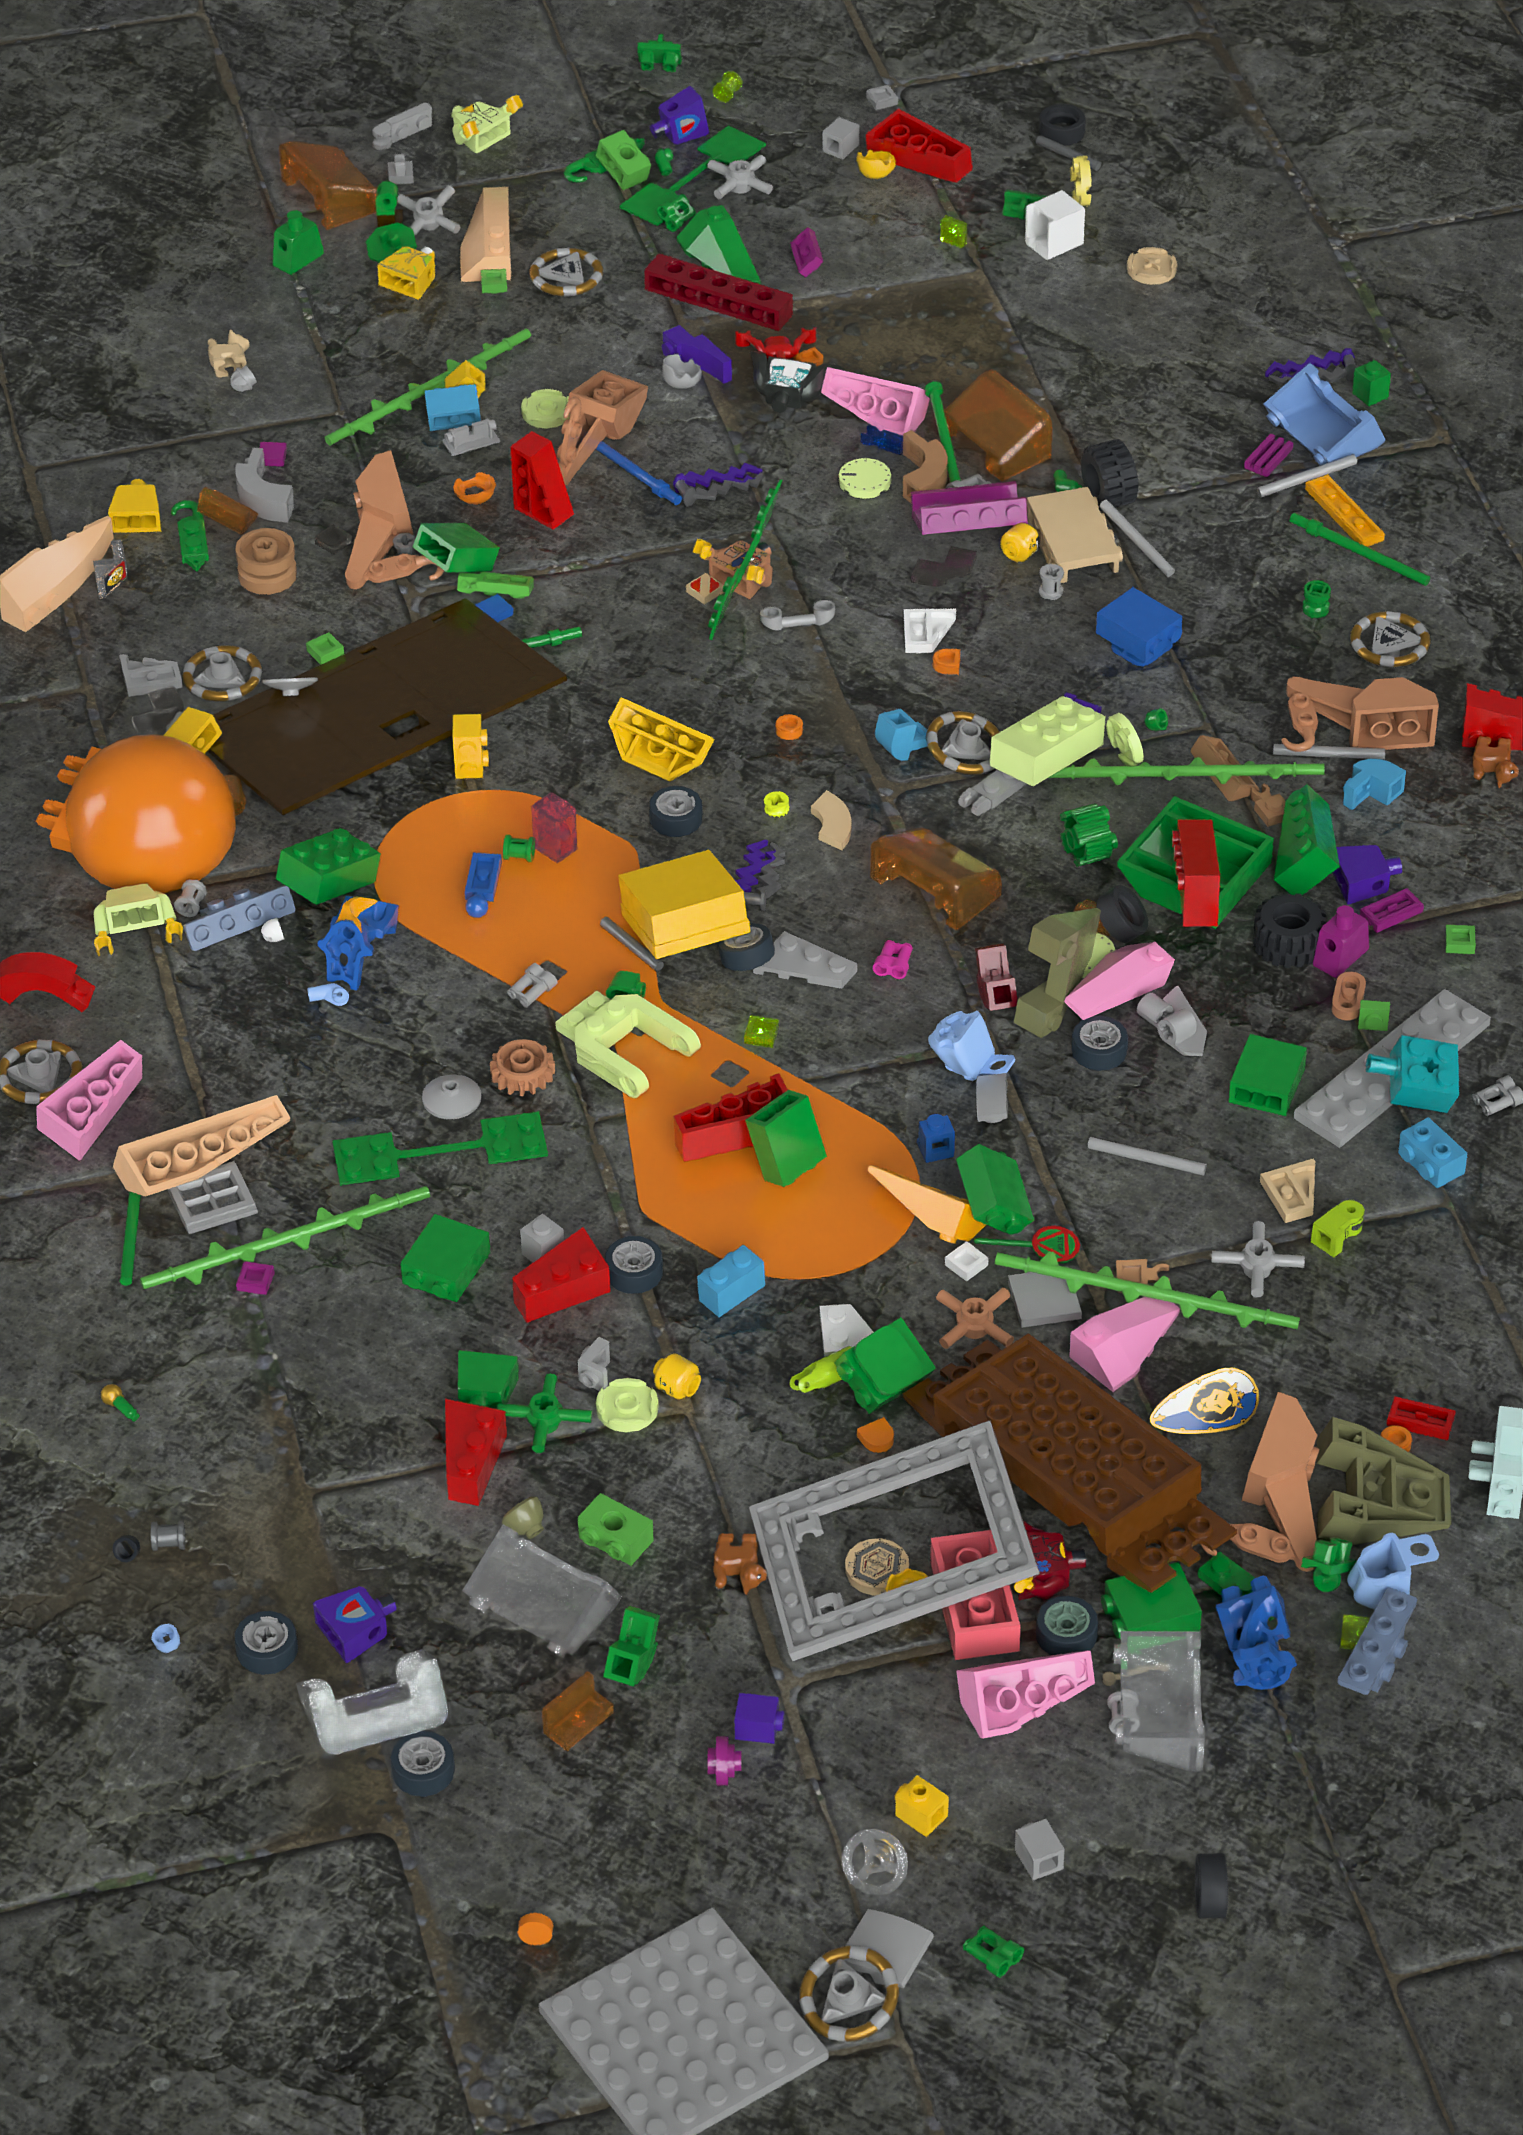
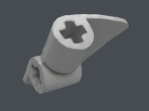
(1174, 1021)

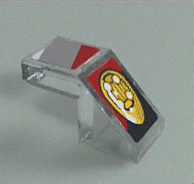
(112, 571)

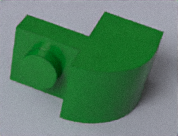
(635, 1649)

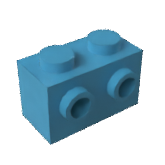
(452, 407)
(1432, 1152)
(731, 1280)

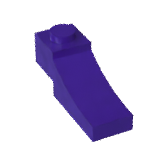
(699, 349)

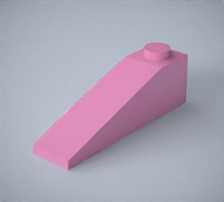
(877, 401)
(1121, 978)
(1119, 1340)

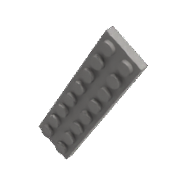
(1360, 1097)

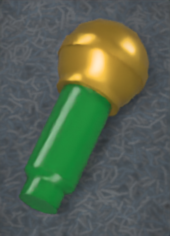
(112, 1395)

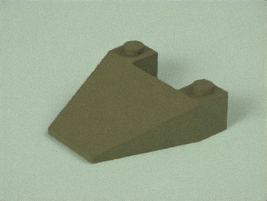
(1068, 945)
(1384, 1487)

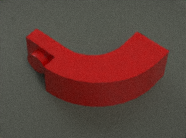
(44, 973)

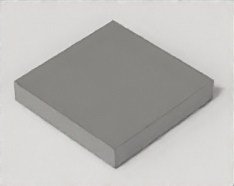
(1042, 1299)

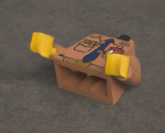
(727, 560)

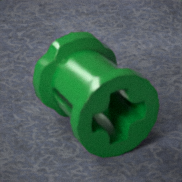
(519, 848)

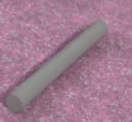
(1307, 475)
(1137, 538)
(1333, 751)
(1147, 1156)

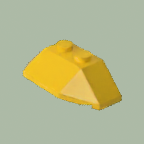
(656, 741)

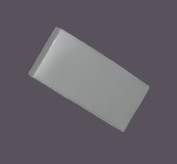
(992, 1098)

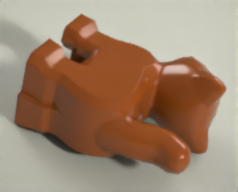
(1494, 759)
(738, 1560)

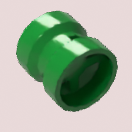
(1316, 599)

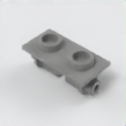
(462, 440)

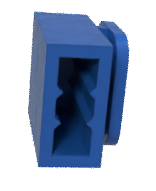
(1139, 627)

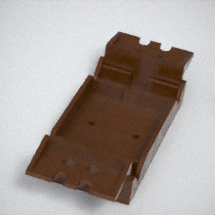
(1101, 1471)

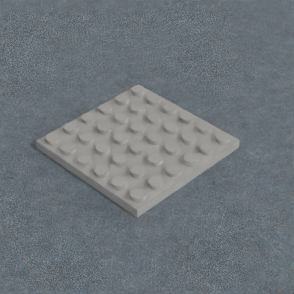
(683, 2030)

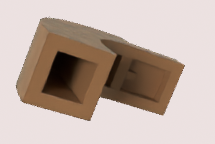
(930, 459)

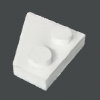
(926, 628)
(841, 1327)

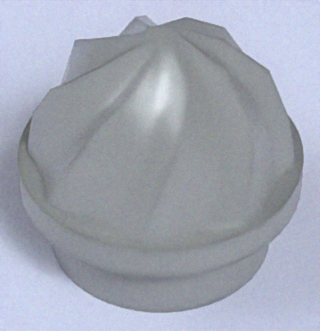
(242, 379)

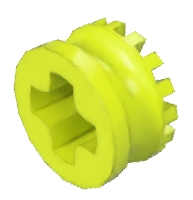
(782, 804)

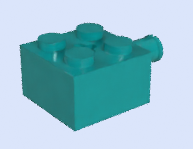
(1420, 1072)

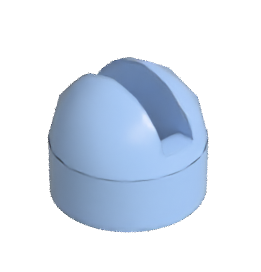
(162, 1631)

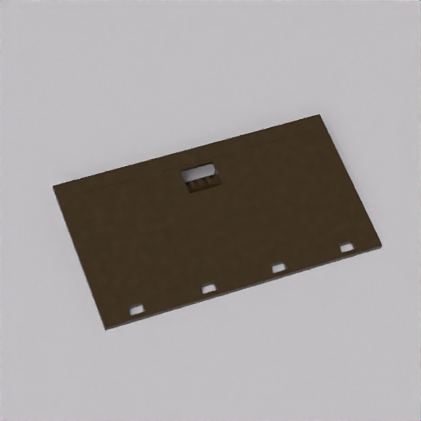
(334, 731)

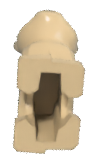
(228, 354)

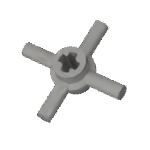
(740, 176)
(429, 212)
(1258, 1259)

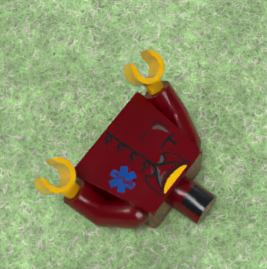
(1053, 1565)

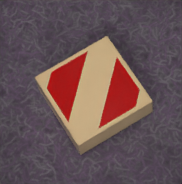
(704, 588)

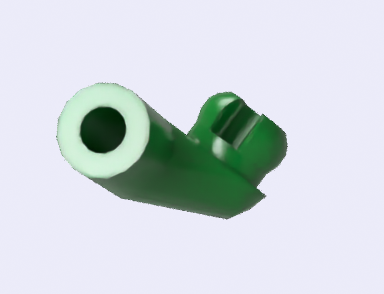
(662, 160)
(1062, 483)

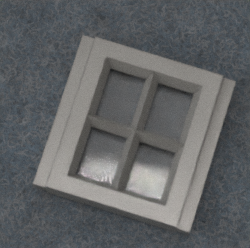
(213, 1199)

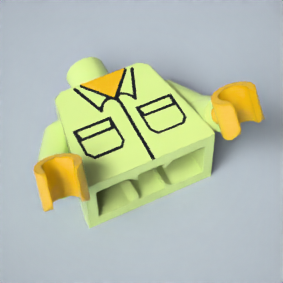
(482, 124)
(133, 909)

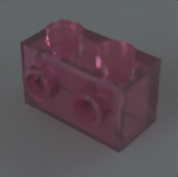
(554, 827)

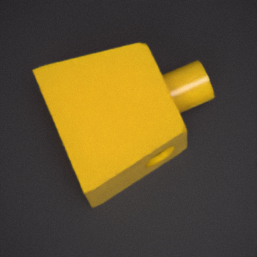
(135, 508)

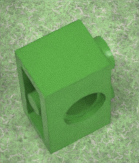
(623, 159)
(615, 1529)

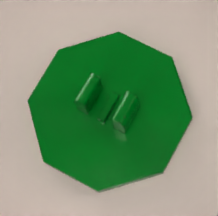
(388, 240)

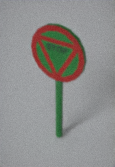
(1049, 1238)

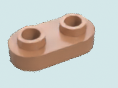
(1347, 995)

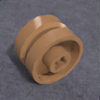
(266, 561)

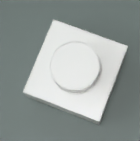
(966, 1261)

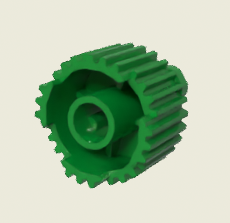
(1088, 834)

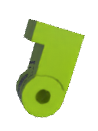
(1338, 1225)

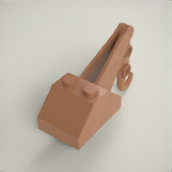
(605, 408)
(381, 519)
(1383, 715)
(1280, 1482)

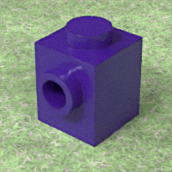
(758, 1718)

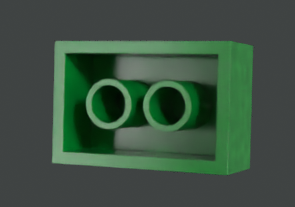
(328, 866)

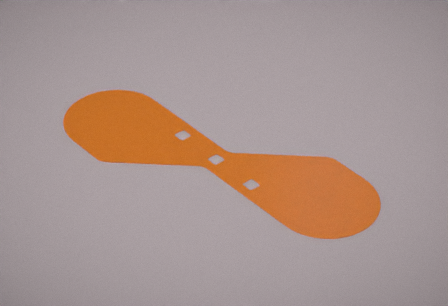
(553, 913)

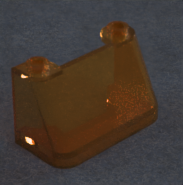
(331, 179)
(1003, 424)
(951, 875)

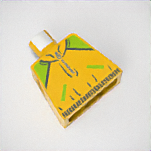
(408, 271)

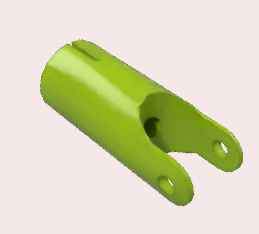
(818, 1374)

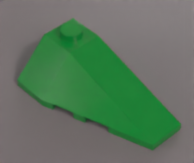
(717, 244)

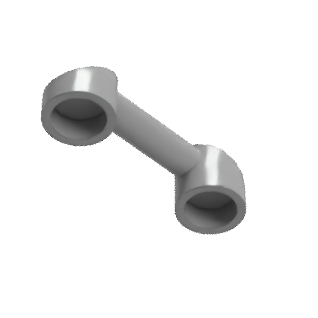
(823, 612)

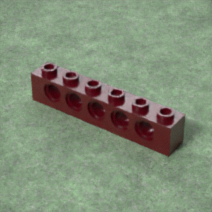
(718, 292)

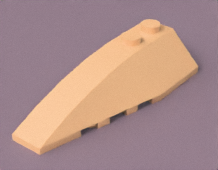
(487, 236)
(51, 575)
(195, 1148)

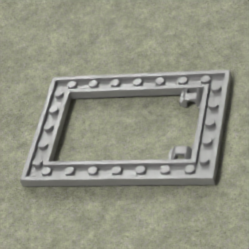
(788, 1517)

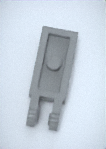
(402, 125)
(990, 792)

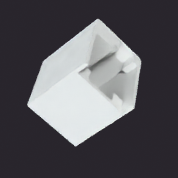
(1054, 225)

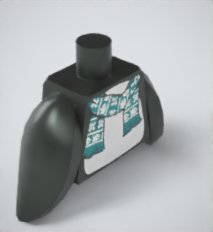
(788, 381)

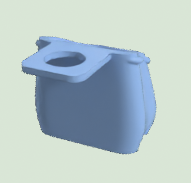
(966, 1046)
(1387, 1566)

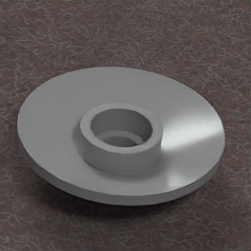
(290, 686)
(451, 1096)

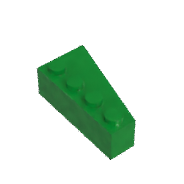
(1306, 842)

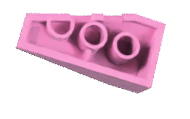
(1013, 1692)

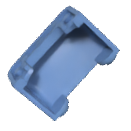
(1322, 418)

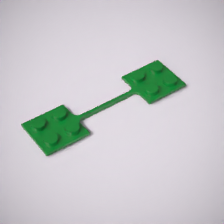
(723, 147)
(731, 583)
(376, 1158)

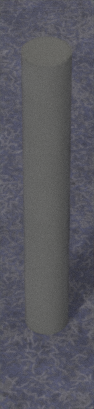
(1065, 151)
(631, 943)

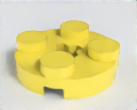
(1081, 175)

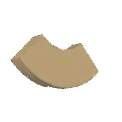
(834, 818)

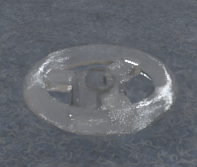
(886, 1858)

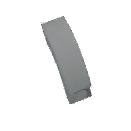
(269, 500)

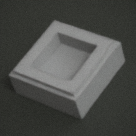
(882, 97)

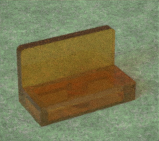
(225, 510)
(575, 1712)

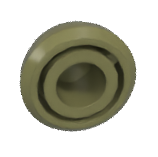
(525, 1518)

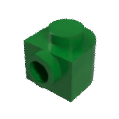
(625, 984)

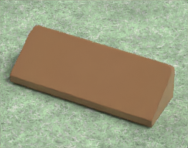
(1215, 752)

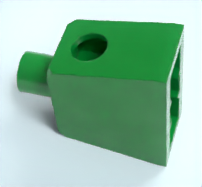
(296, 243)
(486, 1378)

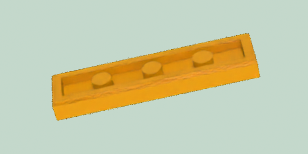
(1344, 511)

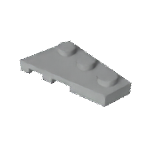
(805, 960)

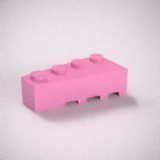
(90, 1099)

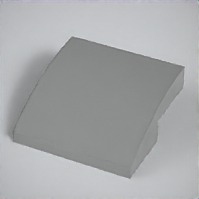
(895, 1939)

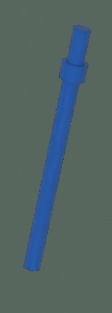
(658, 486)

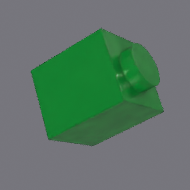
(1371, 383)

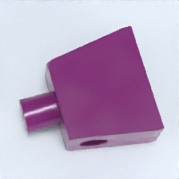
(1341, 941)

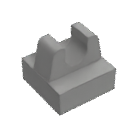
(400, 171)

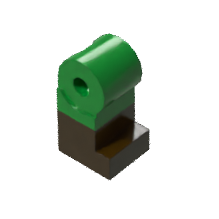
(386, 204)

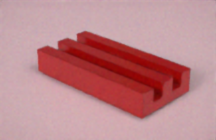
(1420, 1422)

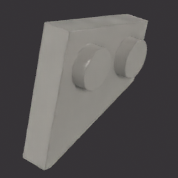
(149, 675)

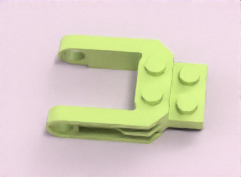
(604, 1021)

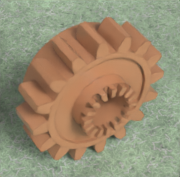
(522, 1066)

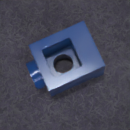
(935, 1130)

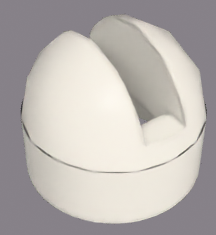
(272, 931)

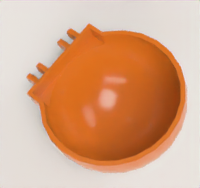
(143, 813)

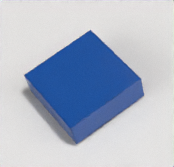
(496, 608)

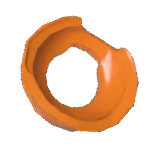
(481, 481)

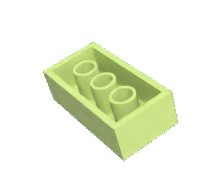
(1047, 741)

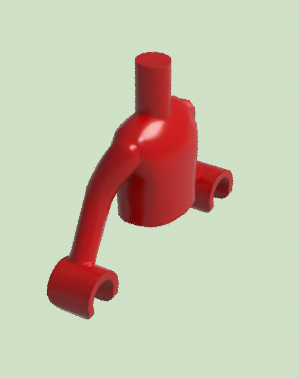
(777, 345)

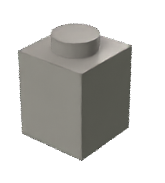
(840, 138)
(540, 1237)
(1039, 1849)

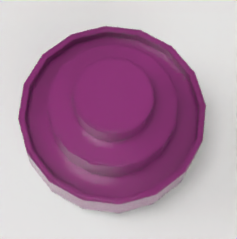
(724, 1760)

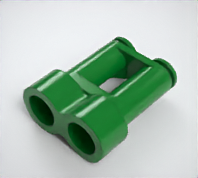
(669, 213)
(1001, 1958)

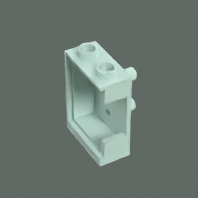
(1506, 1468)

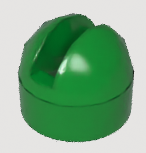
(1156, 720)

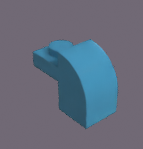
(900, 734)
(1374, 779)

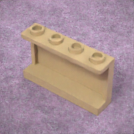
(1073, 530)

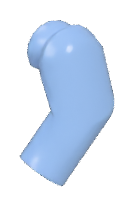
(330, 992)

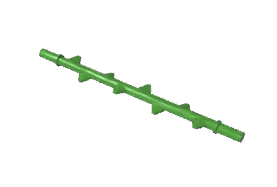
(404, 401)
(1195, 768)
(271, 1239)
(1132, 1290)

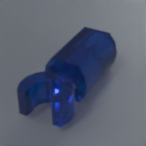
(883, 440)

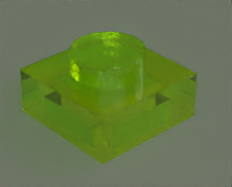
(953, 232)
(761, 1031)
(1352, 1630)

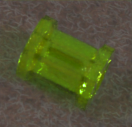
(725, 89)

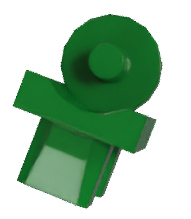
(659, 52)
(1016, 203)
(1331, 1560)

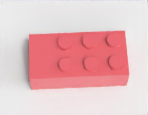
(982, 1623)

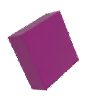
(274, 453)
(255, 1278)

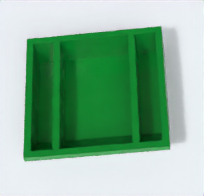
(1151, 866)

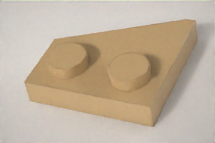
(1291, 1189)

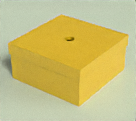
(683, 904)

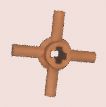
(974, 1318)

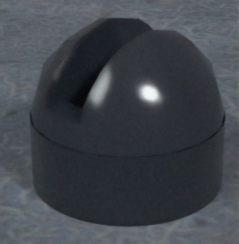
(122, 1550)

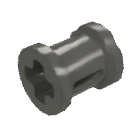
(404, 544)
(168, 1535)

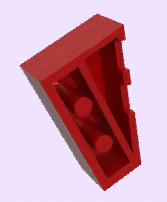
(561, 1278)
(472, 1448)

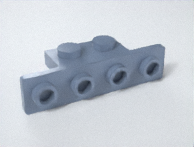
(236, 915)
(1379, 1644)

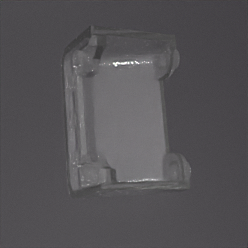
(540, 1592)
(1161, 1697)
(380, 1713)

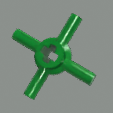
(545, 1413)

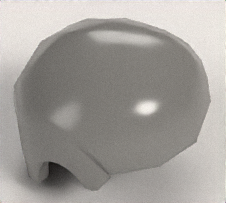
(680, 374)

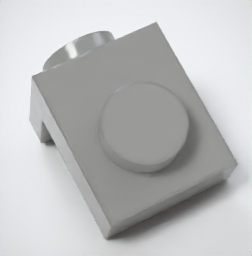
(593, 1363)

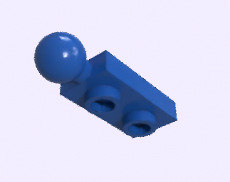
(482, 883)

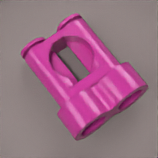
(894, 966)

